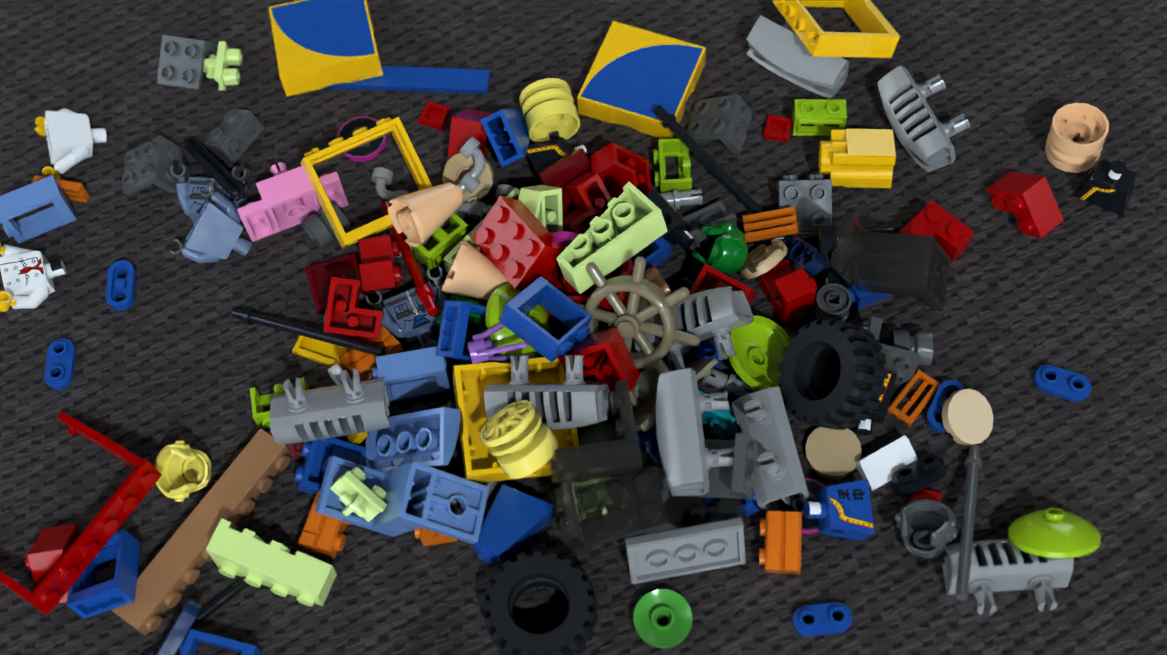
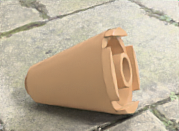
(424, 211)
(472, 274)

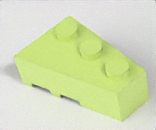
(545, 205)

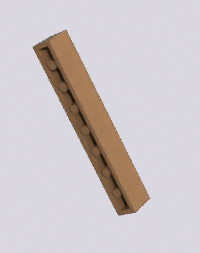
(186, 550)

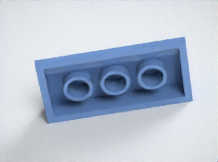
(418, 436)

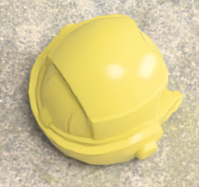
(182, 470)

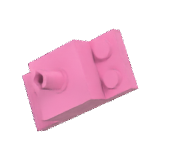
(287, 201)

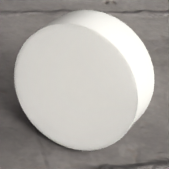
(335, 372)

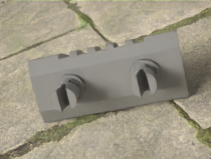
(786, 55)
(914, 120)
(706, 315)
(559, 405)
(329, 410)
(681, 433)
(778, 464)
(1004, 568)

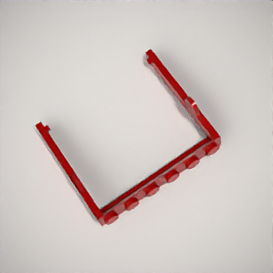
(99, 530)

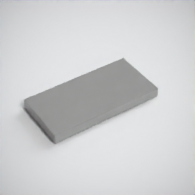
(686, 550)

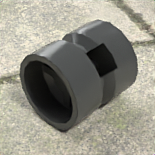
(319, 227)
(832, 302)
(919, 342)

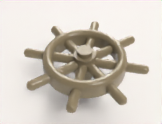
(632, 319)

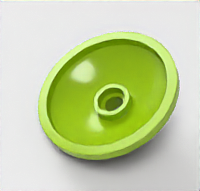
(505, 336)
(759, 352)
(1054, 534)

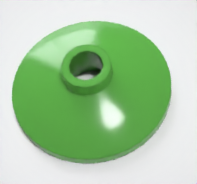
(662, 603)

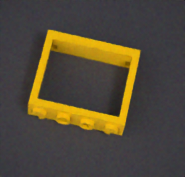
(876, 41)
(342, 146)

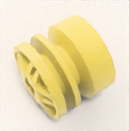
(549, 109)
(519, 439)

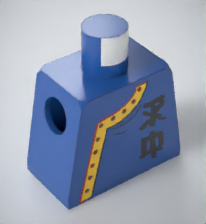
(843, 510)

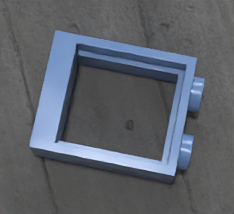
(31, 198)
(413, 374)

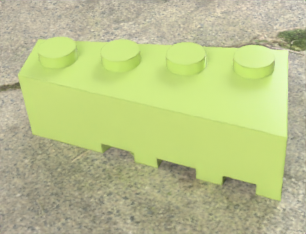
(612, 238)
(270, 565)

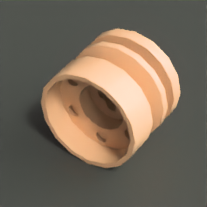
(1076, 137)

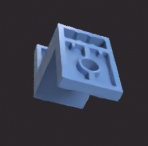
(414, 499)

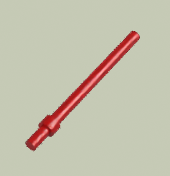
(424, 291)

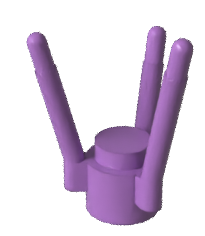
(482, 351)

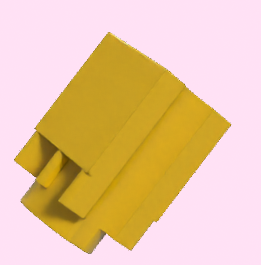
(858, 158)

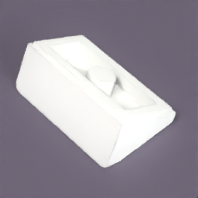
(883, 463)

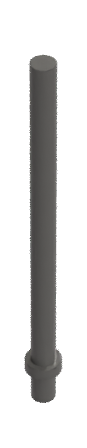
(973, 464)

